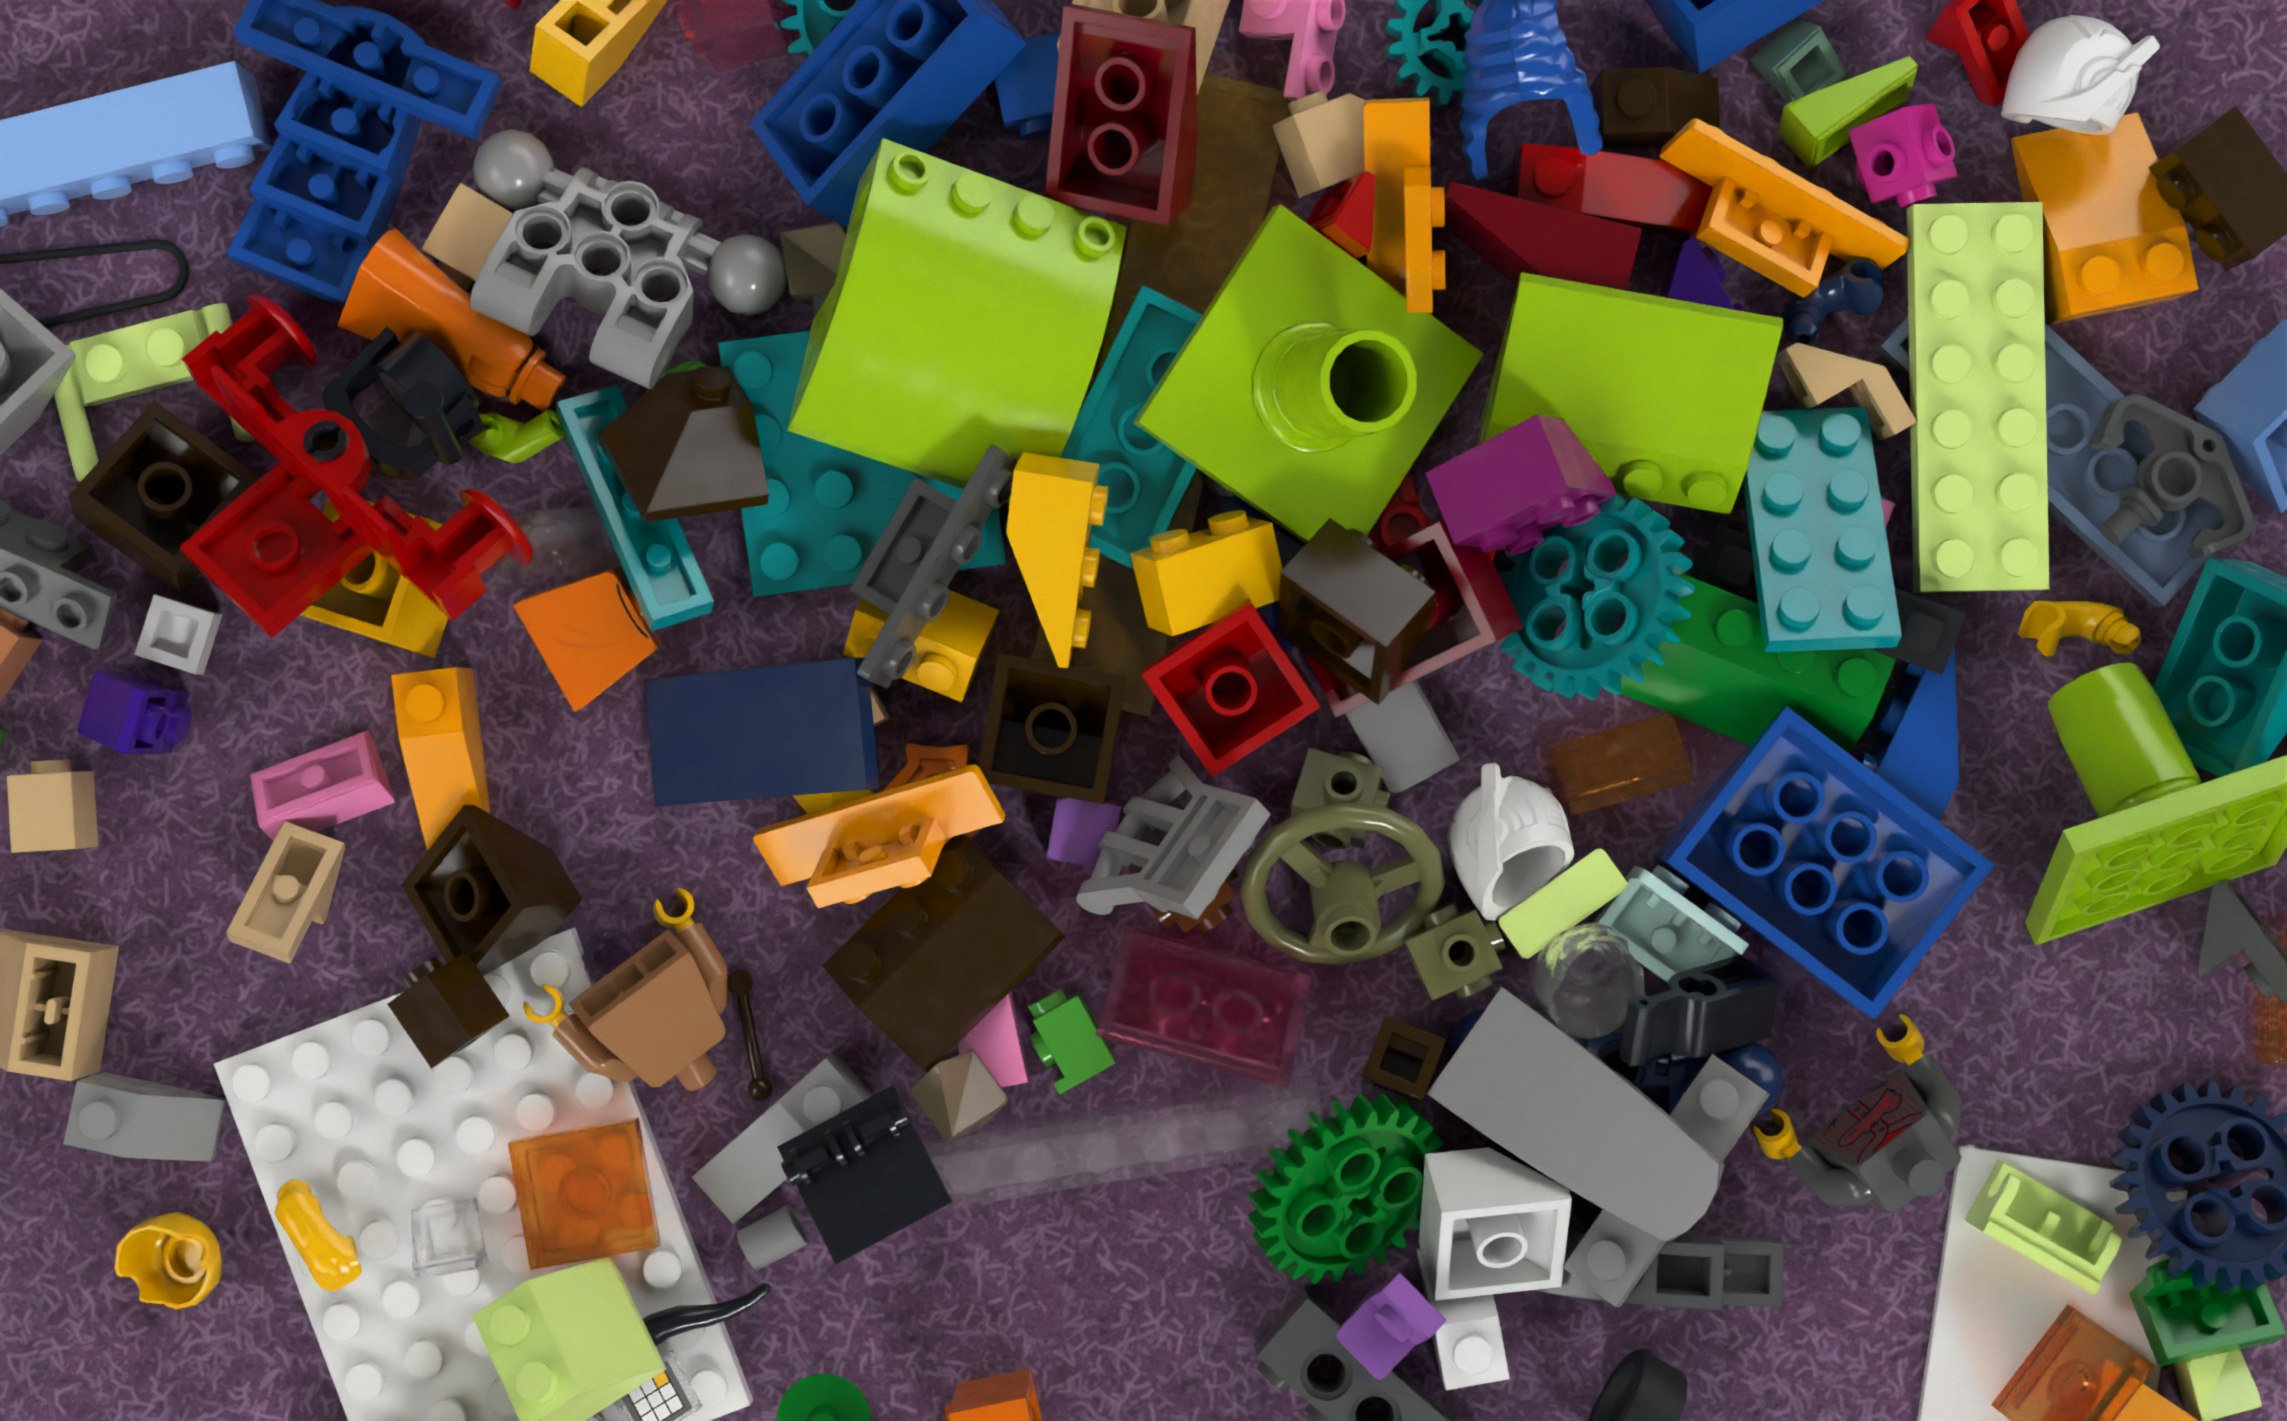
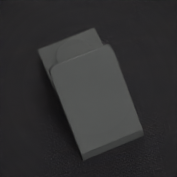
(2238, 930)

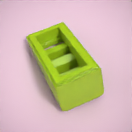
(1821, 120)

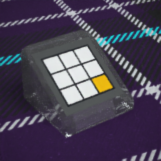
(663, 1397)

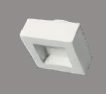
(178, 634)

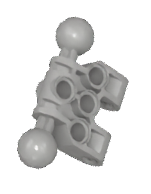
(647, 259)

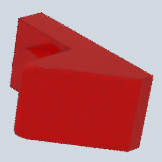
(1986, 39)

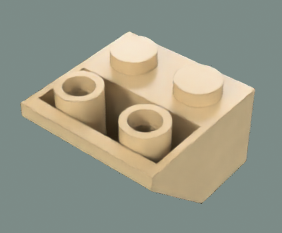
(54, 1004)

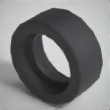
(1642, 1391)

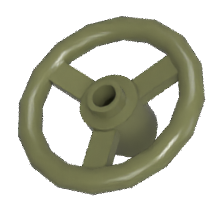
(1343, 891)

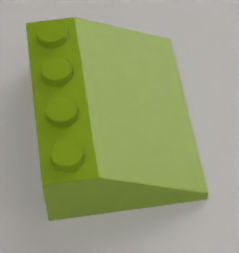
(1644, 381)

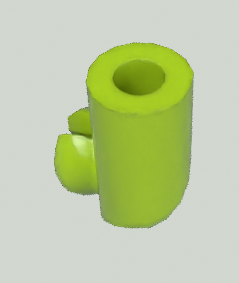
(516, 440)

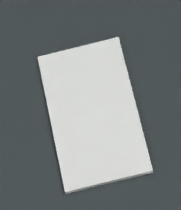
(2000, 1303)

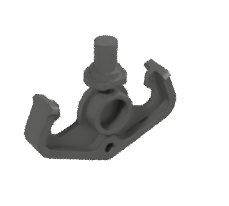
(2183, 465)

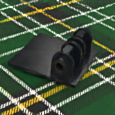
(864, 1174)

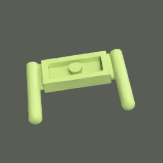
(130, 364)

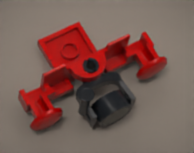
(278, 549)

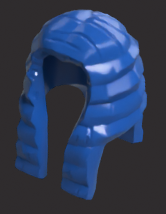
(1516, 57)

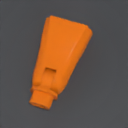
(411, 294)

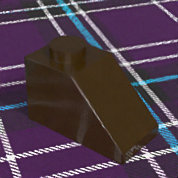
(1651, 104)

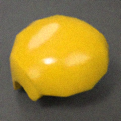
(170, 1260)

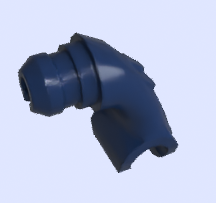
(1851, 287)

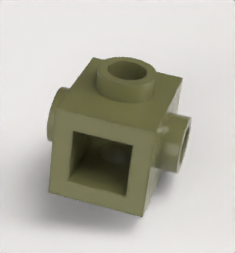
(1338, 779)
(1431, 945)

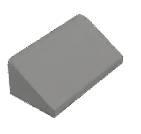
(1403, 737)

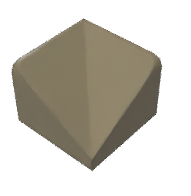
(812, 258)
(959, 1095)

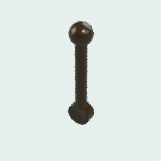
(740, 984)

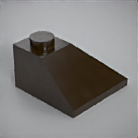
(688, 447)
(489, 890)

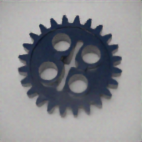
(2197, 1128)

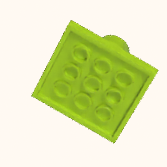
(1307, 383)
(2155, 822)

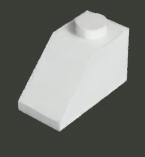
(1470, 1341)

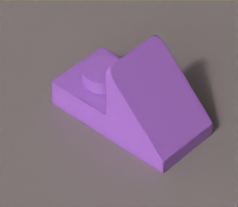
(1388, 1325)

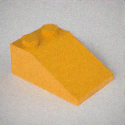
(2104, 223)

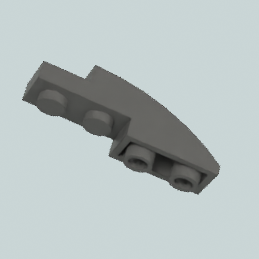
(1697, 1273)

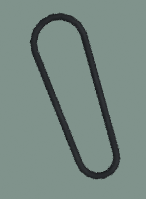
(107, 249)

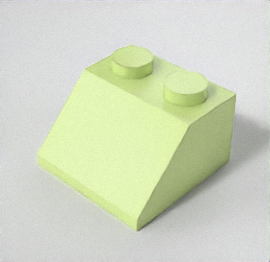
(568, 1342)

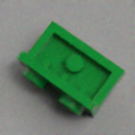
(2201, 1322)

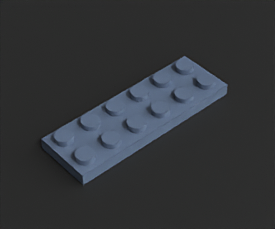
(2088, 482)

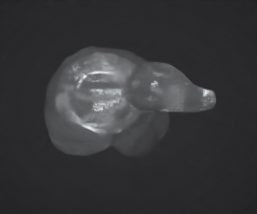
(1587, 980)

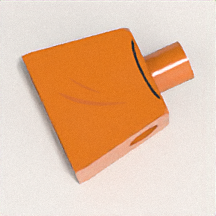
(588, 632)

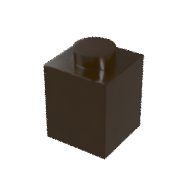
(446, 1007)

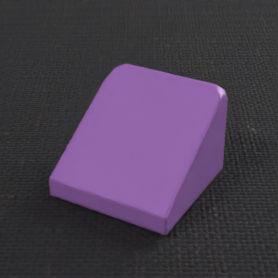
(1079, 828)

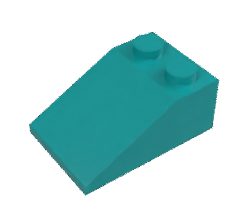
(2229, 667)

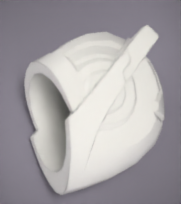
(2075, 75)
(1508, 841)

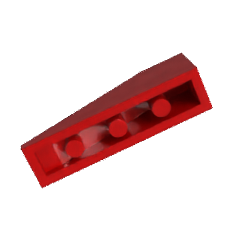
(1611, 187)

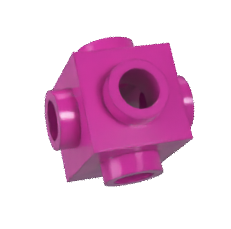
(1903, 155)

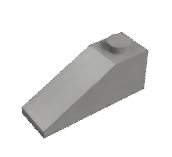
(752, 1163)

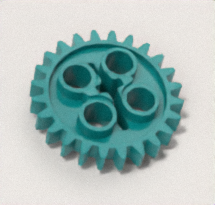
(1594, 597)

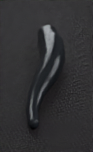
(685, 1318)

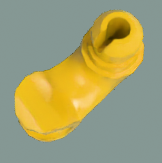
(2091, 620)
(326, 1252)

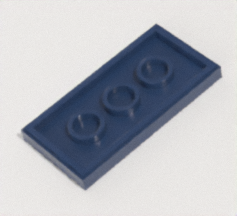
(761, 733)

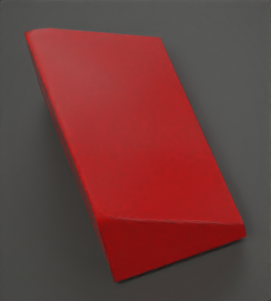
(1346, 214)

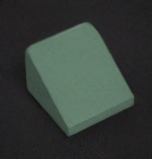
(1799, 61)

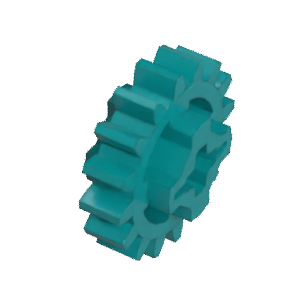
(1425, 46)

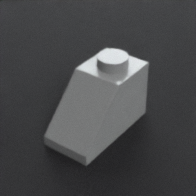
(144, 1119)

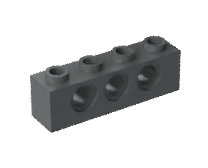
(1309, 1330)

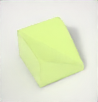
(2216, 1386)

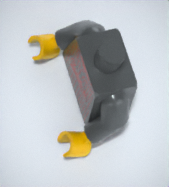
(1886, 1142)

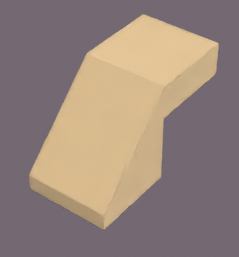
(1820, 374)

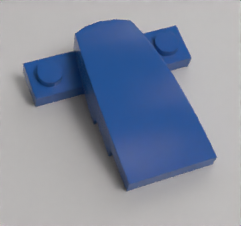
(344, 136)

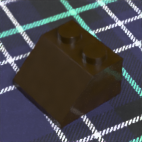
(2225, 188)
(158, 492)
(1353, 608)
(1051, 728)

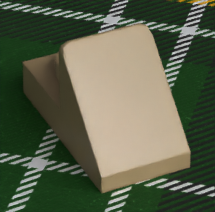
(288, 892)

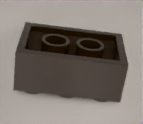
(944, 952)

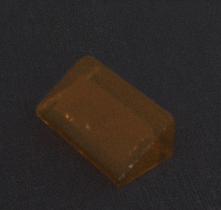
(1620, 764)

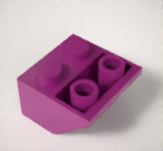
(1519, 487)

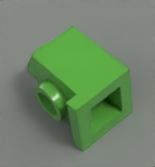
(1068, 1038)

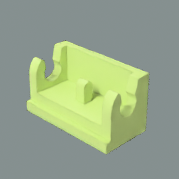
(2045, 1227)

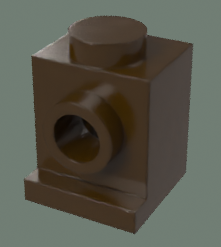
(1403, 1059)

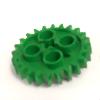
(1343, 1188)

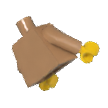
(652, 1011)

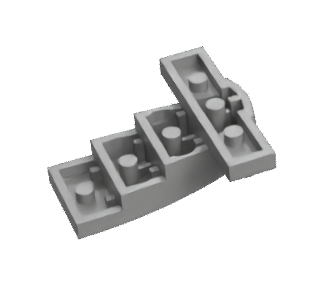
(1598, 1134)

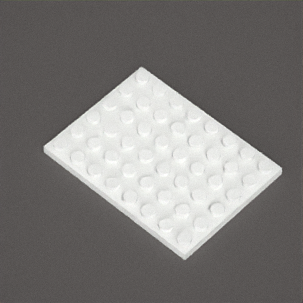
(387, 1134)

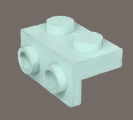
(1667, 929)

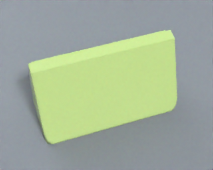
(1562, 903)

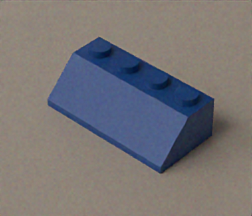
(881, 74)

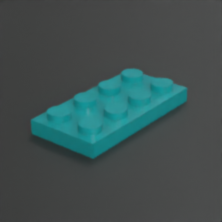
(1141, 472)
(1819, 533)

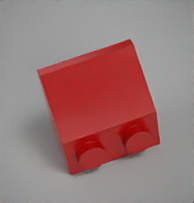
(1231, 688)

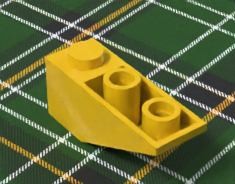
(1050, 533)

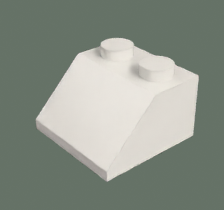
(1490, 1225)

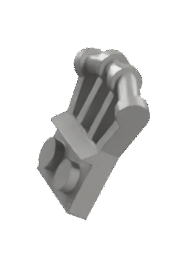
(1191, 859)

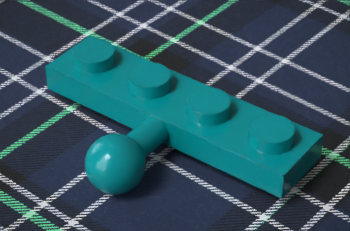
(651, 553)

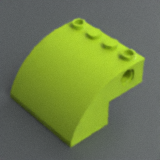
(956, 320)

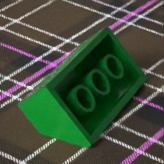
(1735, 688)

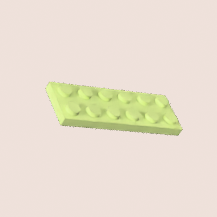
(1978, 397)

